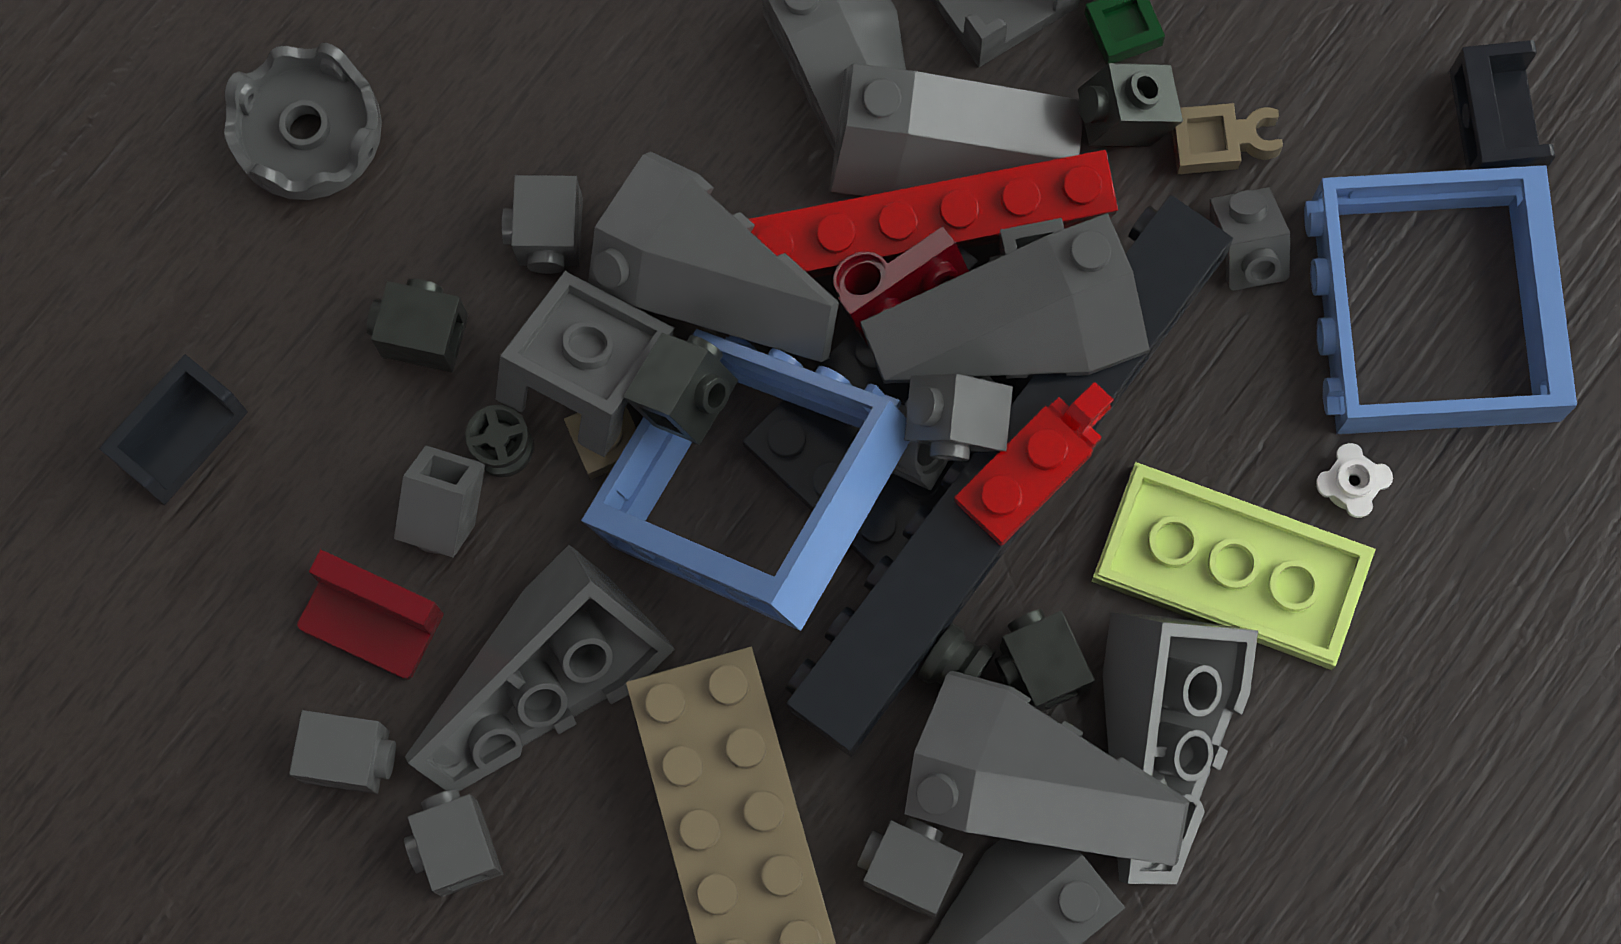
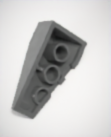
(932, 128)
(548, 660)
(1169, 706)
(1028, 897)

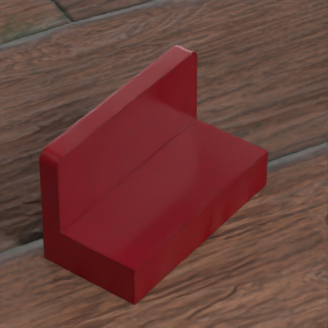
(369, 616)

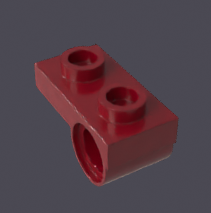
(908, 275)

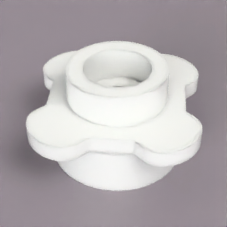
(1336, 484)

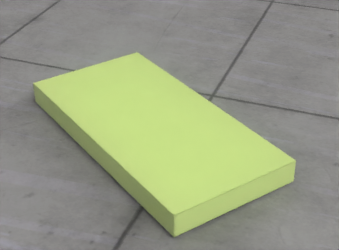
(1234, 565)

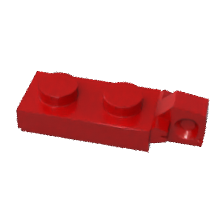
(1034, 464)

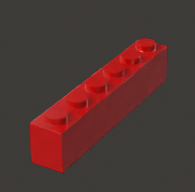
(967, 207)

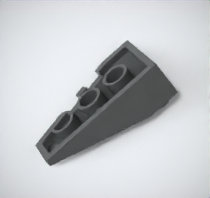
(826, 39)
(692, 260)
(1037, 310)
(1021, 776)

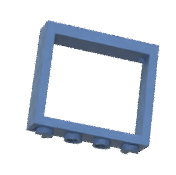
(1539, 283)
(653, 456)

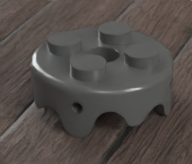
(280, 91)

